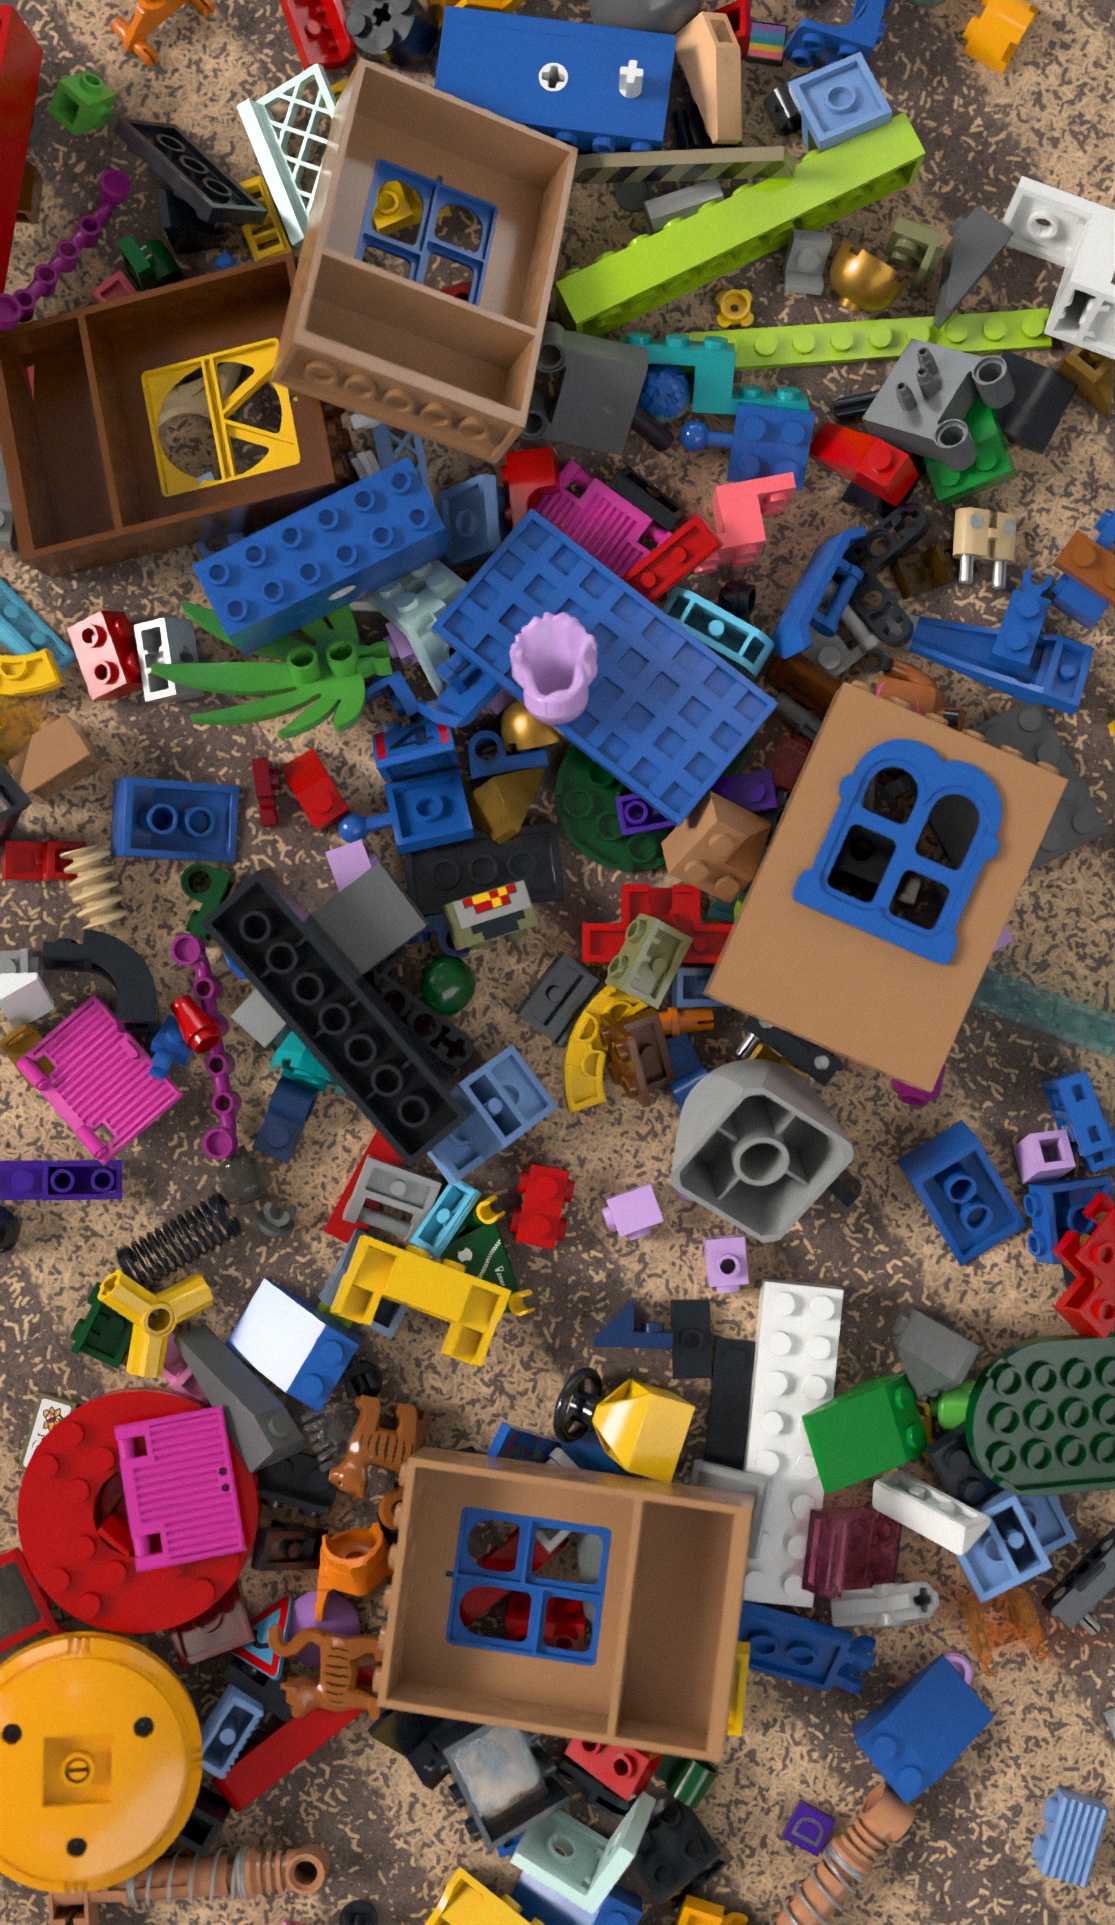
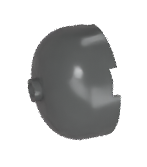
(645, 15)

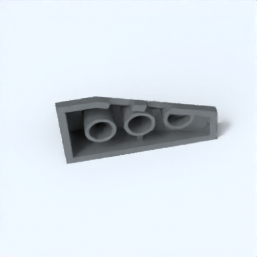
(931, 1354)
(254, 1416)

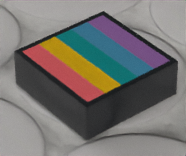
(767, 43)

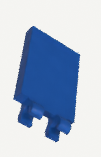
(804, 1649)

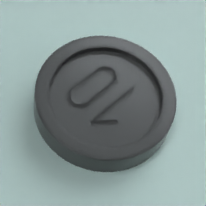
(633, 195)

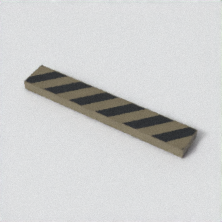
(684, 165)

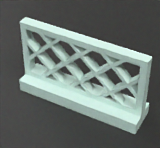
(271, 146)

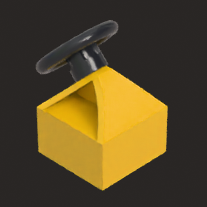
(636, 1423)

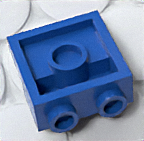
(1058, 1208)

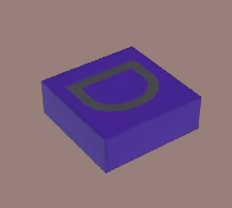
(808, 1827)

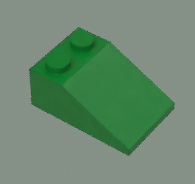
(991, 465)
(865, 1431)

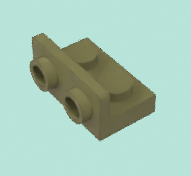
(914, 246)
(648, 960)

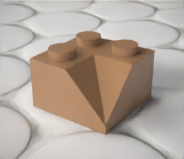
(54, 758)
(717, 847)

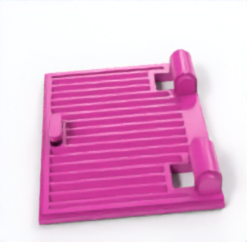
(600, 520)
(99, 1079)
(180, 1488)

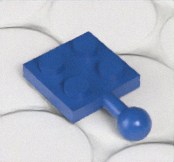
(763, 442)
(421, 811)

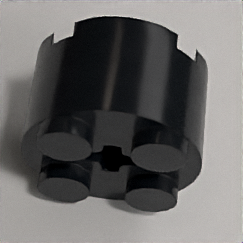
(393, 29)

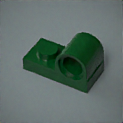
(149, 263)
(218, 891)
(687, 1777)

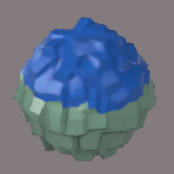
(665, 392)

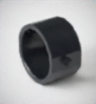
(783, 110)

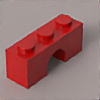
(529, 477)

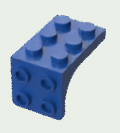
(821, 45)

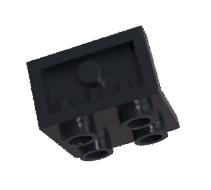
(411, 1736)
(677, 1852)

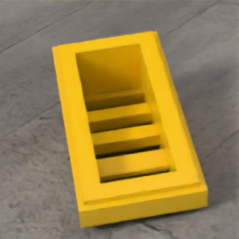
(256, 187)

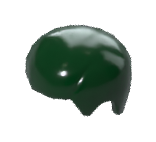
(447, 984)

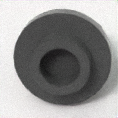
(273, 1222)

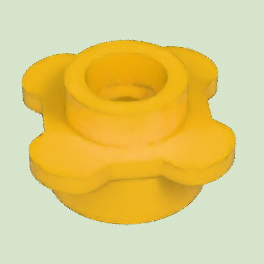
(730, 298)

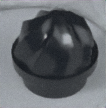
(738, 597)

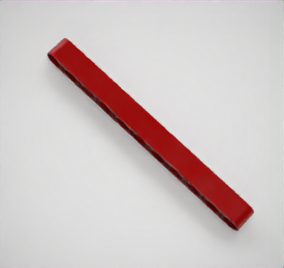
(298, 1738)

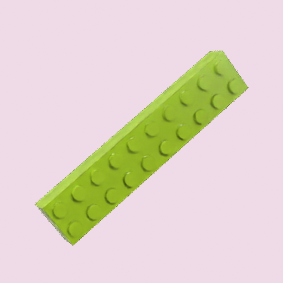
(738, 229)

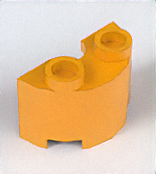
(998, 31)

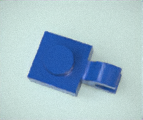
(168, 1048)

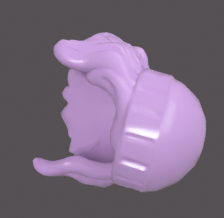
(554, 666)

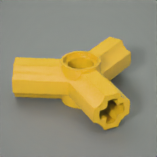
(137, 1303)

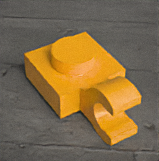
(702, 1912)

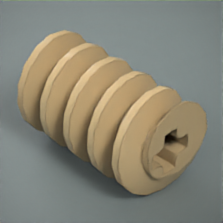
(94, 885)

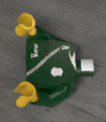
(483, 1253)

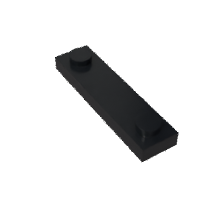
(729, 1402)

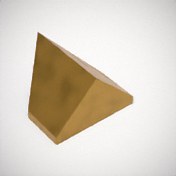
(1092, 375)
(504, 802)

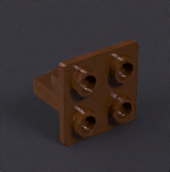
(637, 1054)

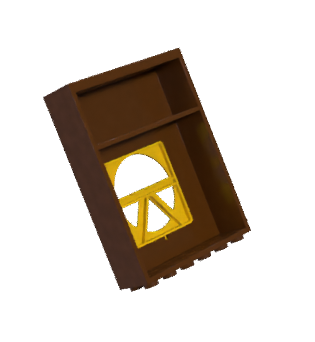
(88, 449)

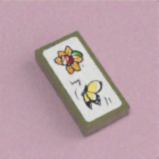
(48, 1412)

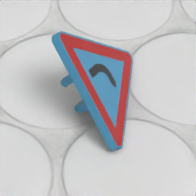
(258, 1652)

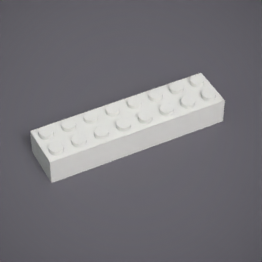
(789, 1378)

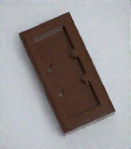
(804, 682)

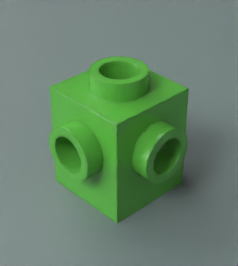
(82, 103)

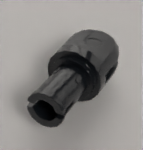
(594, 1790)

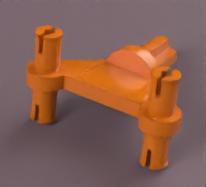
(146, 19)

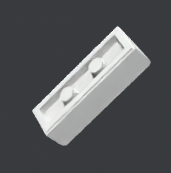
(929, 1511)

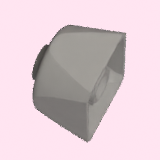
(757, 1146)

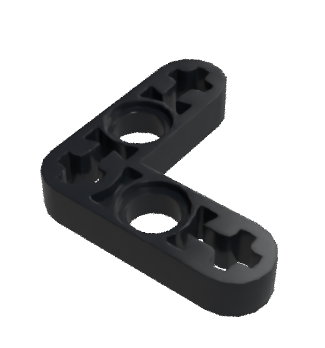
(878, 564)

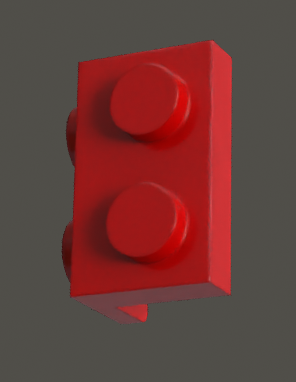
(319, 32)

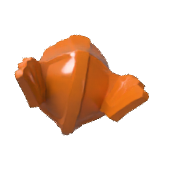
(351, 1563)

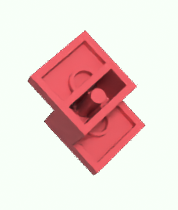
(739, 521)

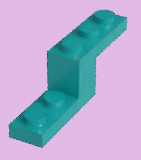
(712, 373)

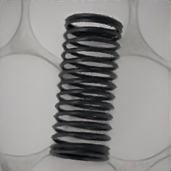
(217, 1204)

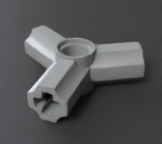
(885, 1605)

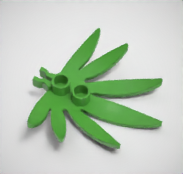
(328, 671)

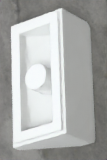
(23, 997)

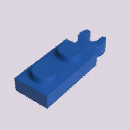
(1022, 624)

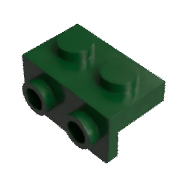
(103, 1332)

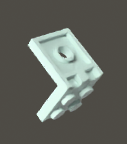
(414, 606)
(590, 1861)

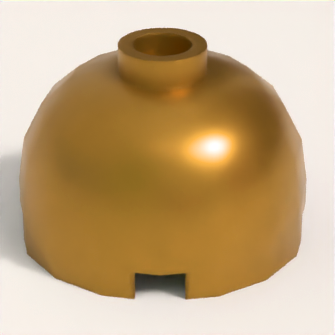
(864, 280)
(523, 729)

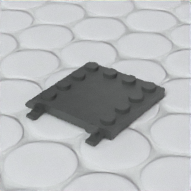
(956, 818)

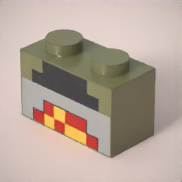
(490, 915)

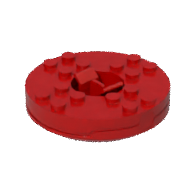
(79, 1526)

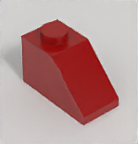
(315, 790)

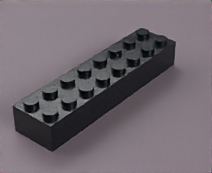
(338, 1015)

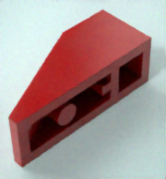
(865, 461)

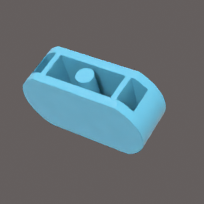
(719, 630)

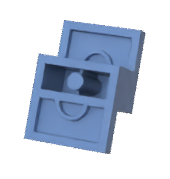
(507, 1106)
(1015, 1542)

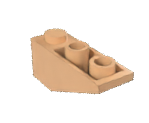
(712, 67)

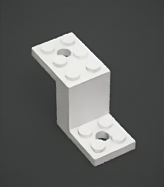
(1083, 244)

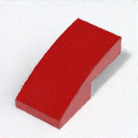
(37, 860)

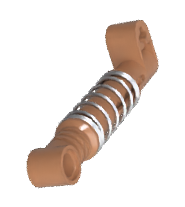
(851, 1857)
(199, 1877)

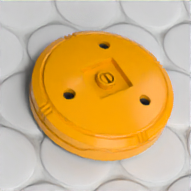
(92, 1761)

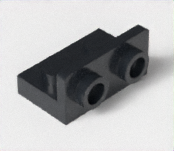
(298, 1483)

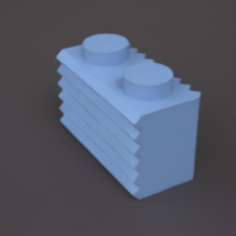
(228, 1730)
(1069, 1836)

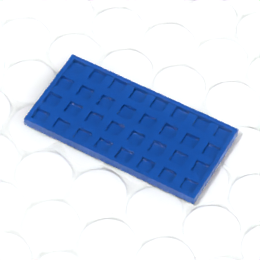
(662, 704)

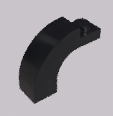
(119, 964)

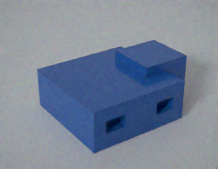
(1079, 1113)

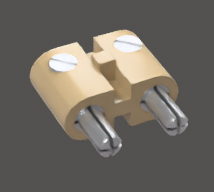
(984, 538)

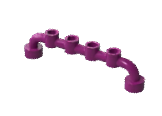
(20, 307)
(222, 1141)

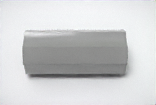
(680, 204)

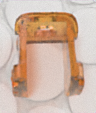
(1019, 1624)

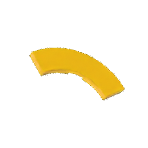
(29, 674)
(585, 1053)

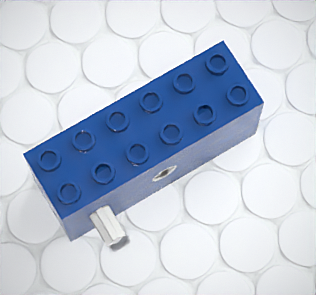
(561, 78)
(324, 555)

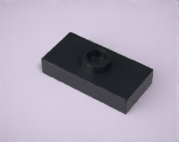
(647, 498)
(691, 1338)

